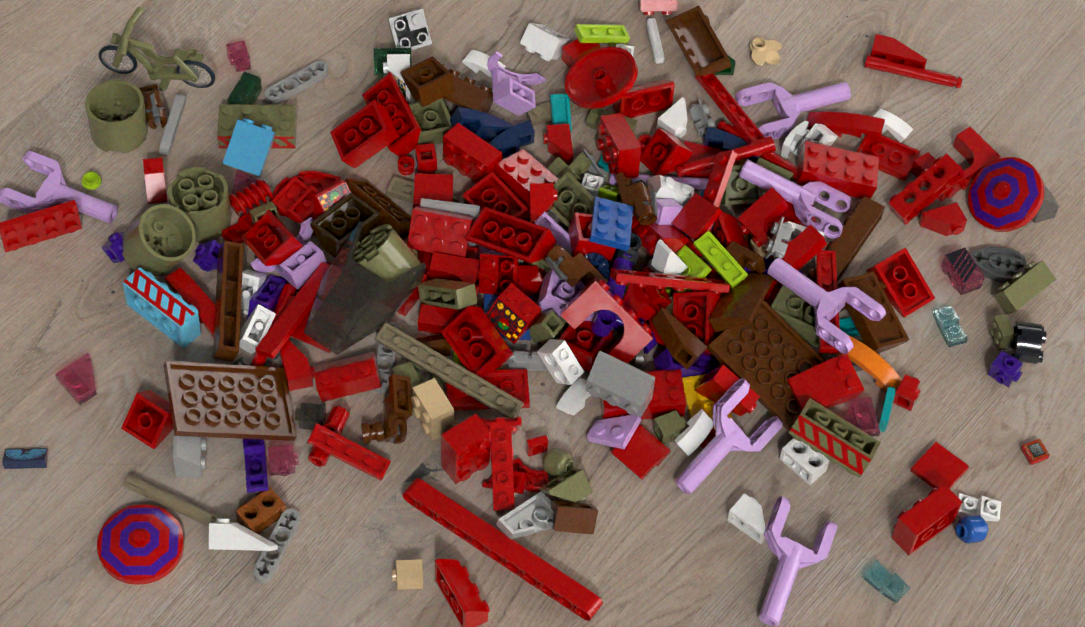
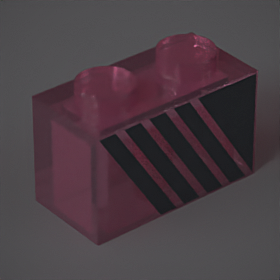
(962, 271)

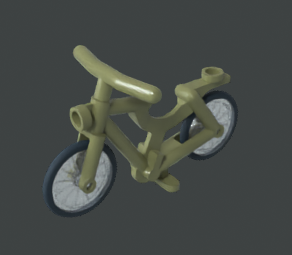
(123, 59)

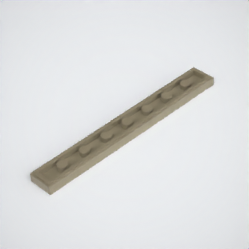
(449, 371)

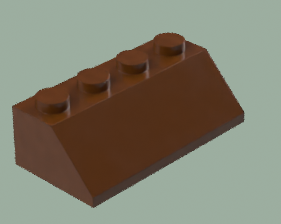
(469, 94)
(389, 211)

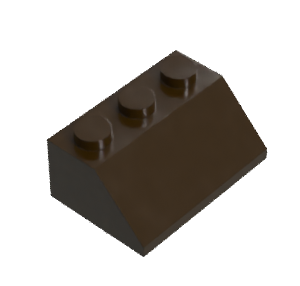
(340, 220)

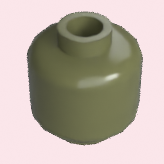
(557, 462)

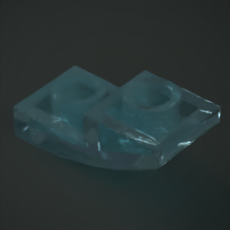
(949, 326)
(884, 582)

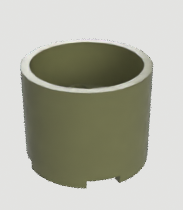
(116, 116)
(203, 199)
(158, 239)
(385, 254)

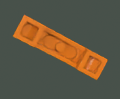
(873, 365)

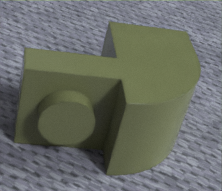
(576, 168)
(546, 327)

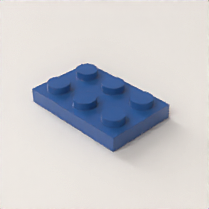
(611, 223)

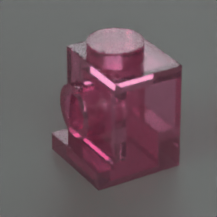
(238, 56)

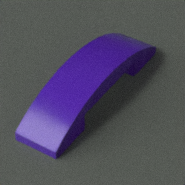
(255, 465)

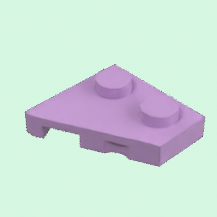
(614, 431)

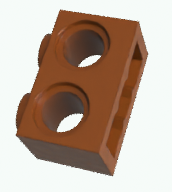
(264, 515)

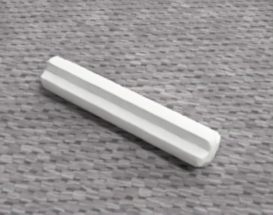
(655, 40)

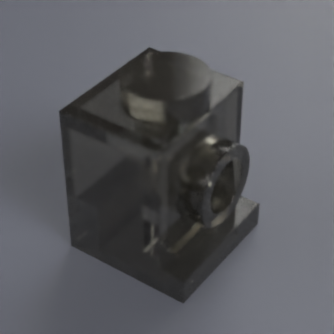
(310, 414)

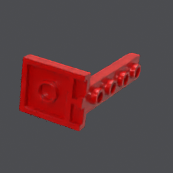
(502, 460)

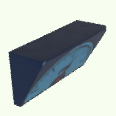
(25, 458)

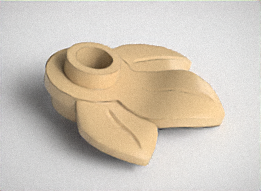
(765, 51)

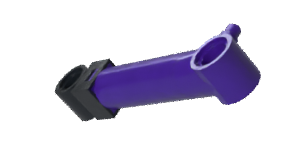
(622, 260)

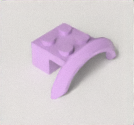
(511, 88)
(301, 264)

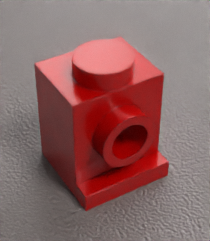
(426, 162)
(907, 392)

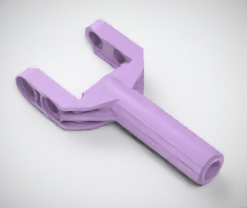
(790, 106)
(55, 191)
(800, 197)
(826, 303)
(728, 438)
(791, 558)

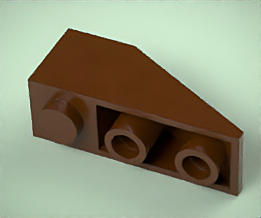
(678, 339)

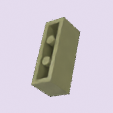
(1024, 286)
(447, 293)

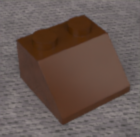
(428, 81)

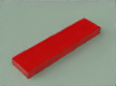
(348, 452)

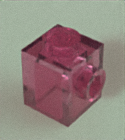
(282, 460)

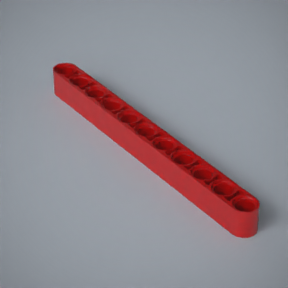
(503, 549)

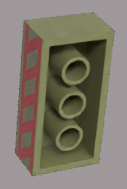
(279, 117)
(834, 438)

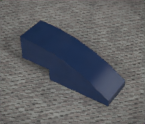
(480, 123)
(514, 138)
(725, 141)

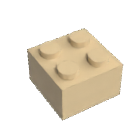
(432, 408)

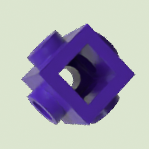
(114, 247)
(207, 255)
(1006, 369)

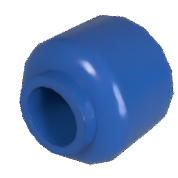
(971, 529)

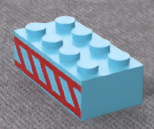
(162, 307)

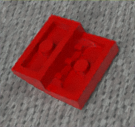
(296, 200)
(642, 452)

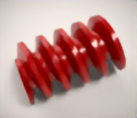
(250, 196)

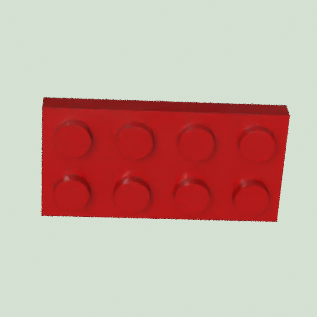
(40, 226)
(510, 381)

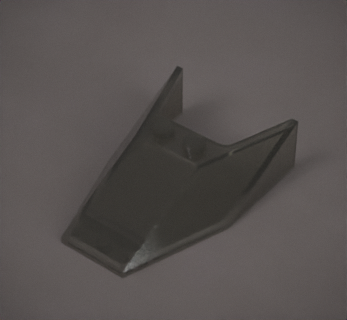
(355, 300)

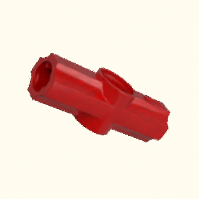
(335, 423)

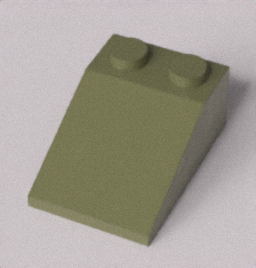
(571, 199)
(796, 314)

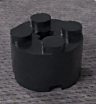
(1028, 342)

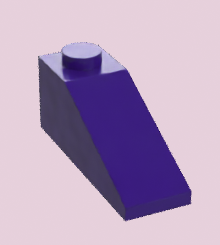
(267, 294)
(703, 366)

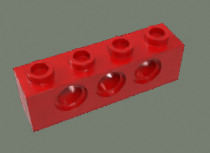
(923, 198)

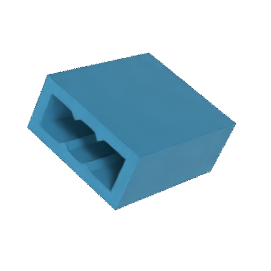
(249, 147)

